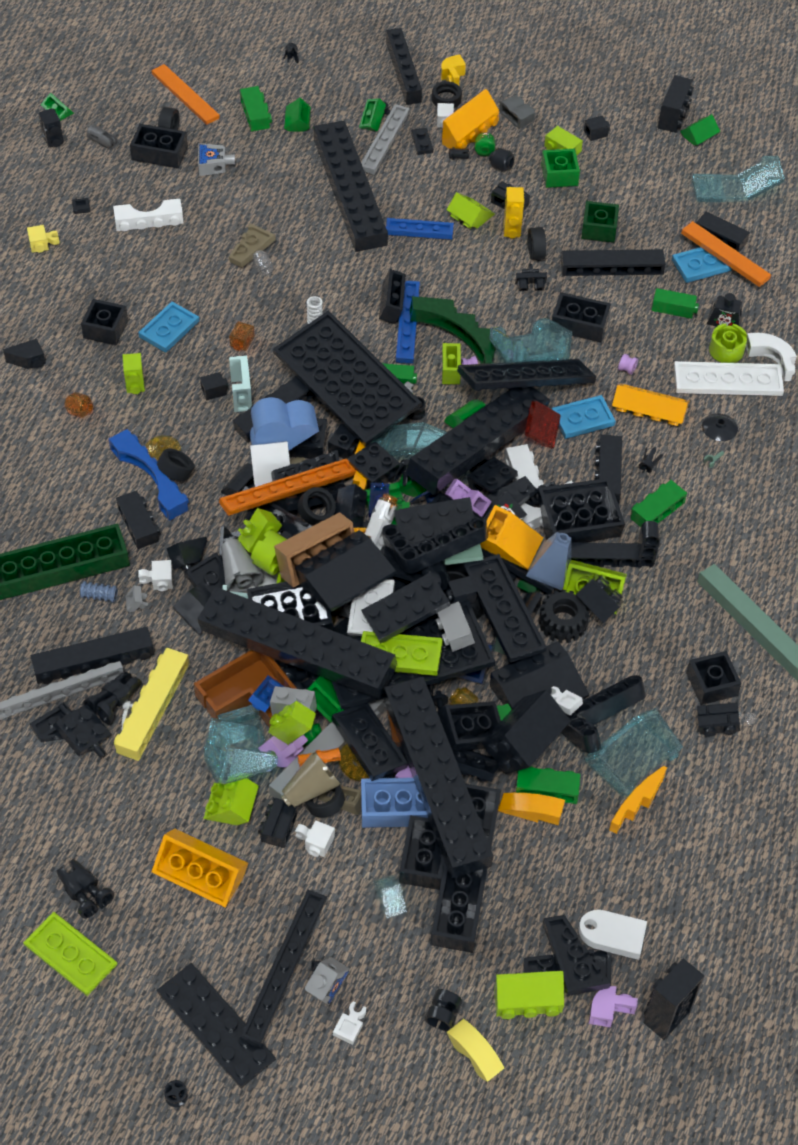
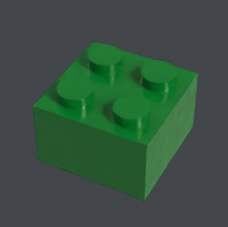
(560, 168)

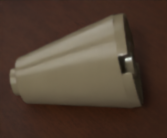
(309, 782)

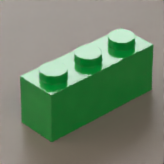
(255, 108)
(659, 504)
(549, 783)

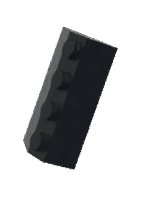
(581, 510)
(344, 571)
(292, 601)
(537, 674)

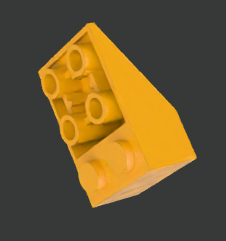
(511, 538)

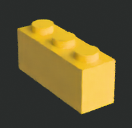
(513, 211)

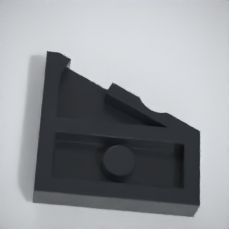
(44, 726)

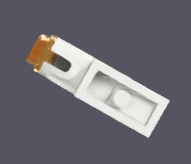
(381, 516)

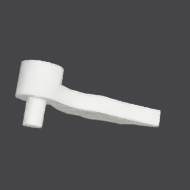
(126, 707)

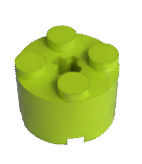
(728, 343)
(264, 553)

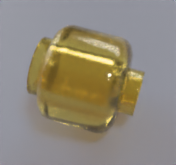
(463, 696)

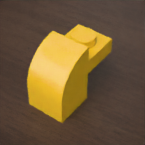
(453, 68)

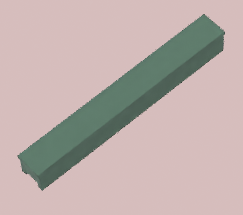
(751, 618)

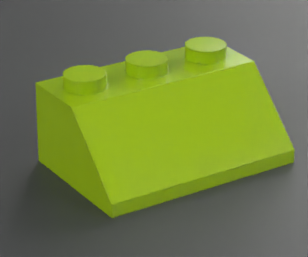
(580, 573)
(529, 994)

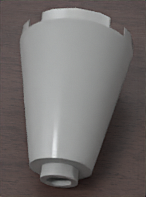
(238, 567)

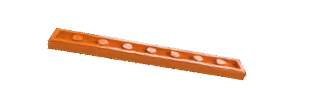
(286, 487)

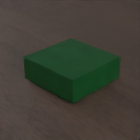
(527, 587)

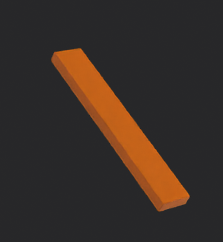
(185, 94)
(726, 254)

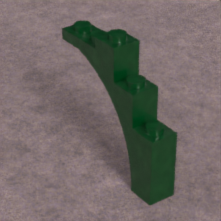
(444, 315)

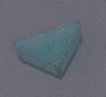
(390, 896)

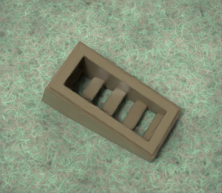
(353, 804)

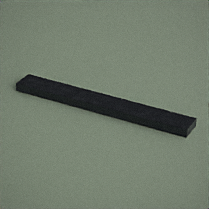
(283, 969)

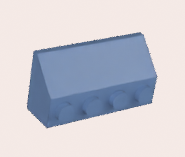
(390, 802)

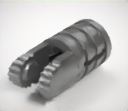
(101, 136)

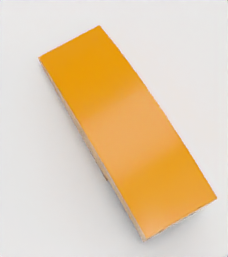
(532, 807)

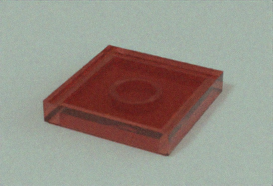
(542, 424)

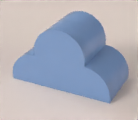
(282, 422)

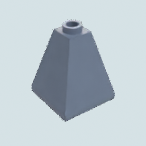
(552, 561)

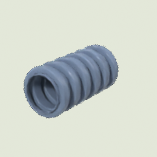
(98, 591)

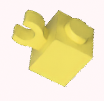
(39, 239)

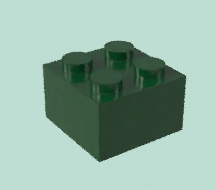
(600, 221)

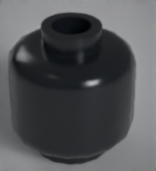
(502, 159)

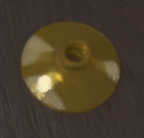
(154, 444)
(349, 769)

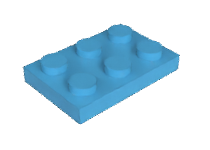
(698, 264)
(168, 327)
(584, 416)

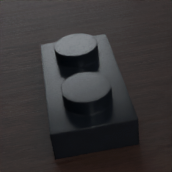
(422, 141)

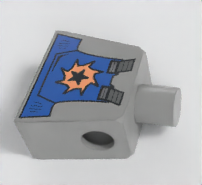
(213, 159)
(326, 980)

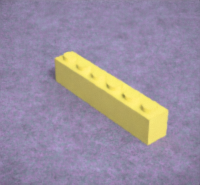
(151, 704)

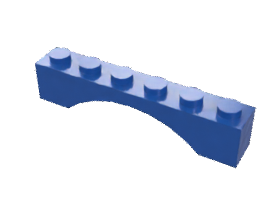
(128, 449)

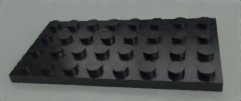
(347, 378)
(451, 665)

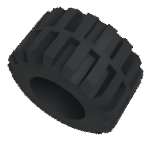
(560, 628)

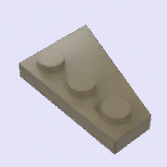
(252, 241)

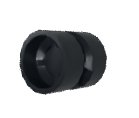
(444, 1008)

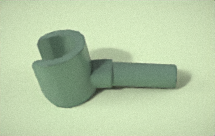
(713, 458)

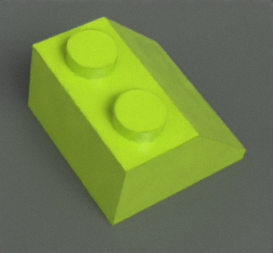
(469, 211)

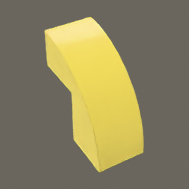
(473, 1045)

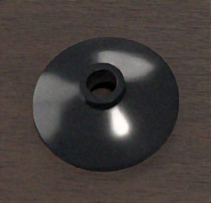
(717, 431)

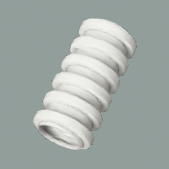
(314, 308)

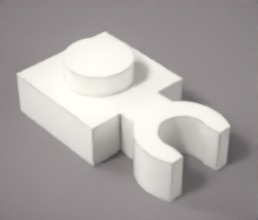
(567, 700)
(349, 1026)

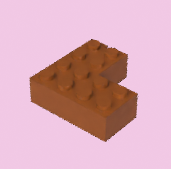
(236, 682)

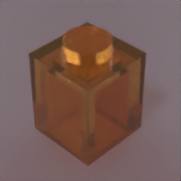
(241, 336)

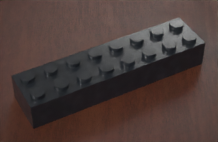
(462, 896)

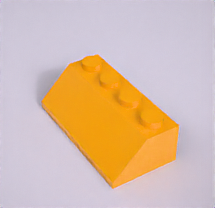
(470, 121)
(650, 403)
(199, 867)

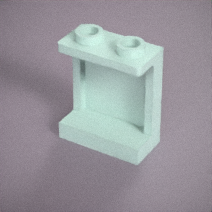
(241, 392)

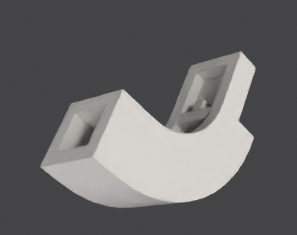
(775, 348)

